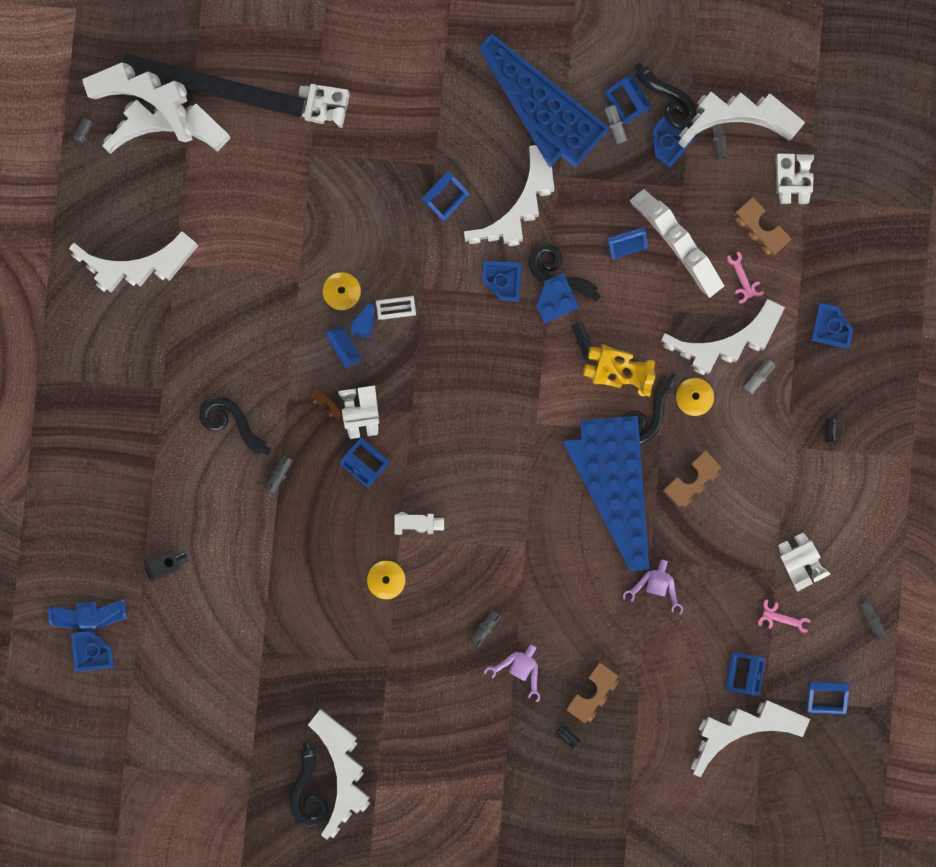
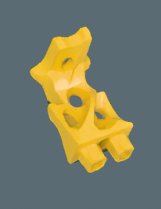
(606, 363)

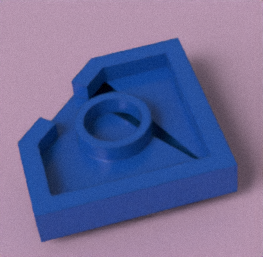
(666, 143)
(503, 279)
(556, 298)
(831, 327)
(90, 652)

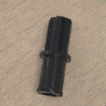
(582, 339)

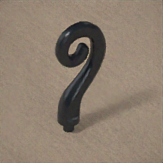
(651, 82)
(584, 286)
(663, 388)
(253, 442)
(309, 760)

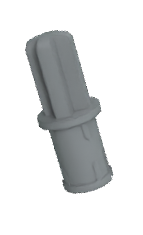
(616, 124)
(759, 376)

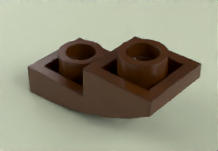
(321, 399)

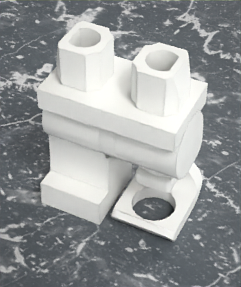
(319, 98)
(793, 183)
(365, 415)
(418, 523)
(797, 558)

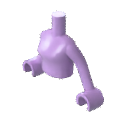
(657, 584)
(521, 667)

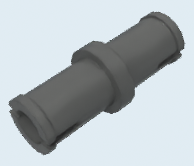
(719, 140)
(278, 474)
(873, 620)
(485, 628)

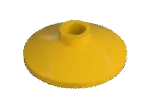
(348, 298)
(687, 403)
(396, 582)

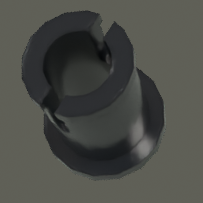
(831, 430)
(565, 734)

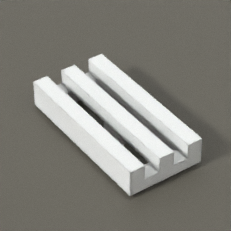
(395, 315)

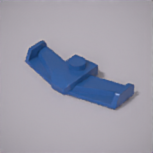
(87, 615)

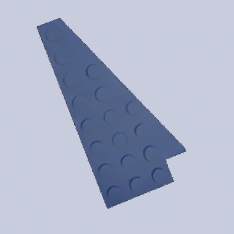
(548, 113)
(612, 472)

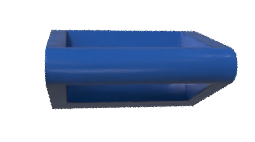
(635, 94)
(437, 189)
(627, 243)
(363, 323)
(343, 347)
(358, 468)
(754, 675)
(822, 686)

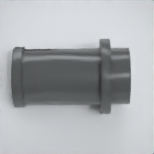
(82, 130)

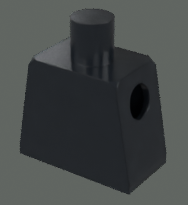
(156, 568)

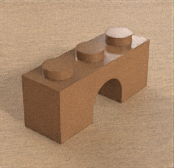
(749, 217)
(705, 468)
(604, 680)

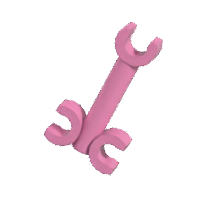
(748, 291)
(769, 615)

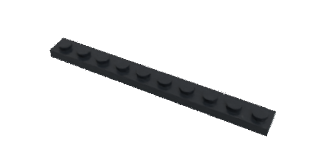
(219, 87)

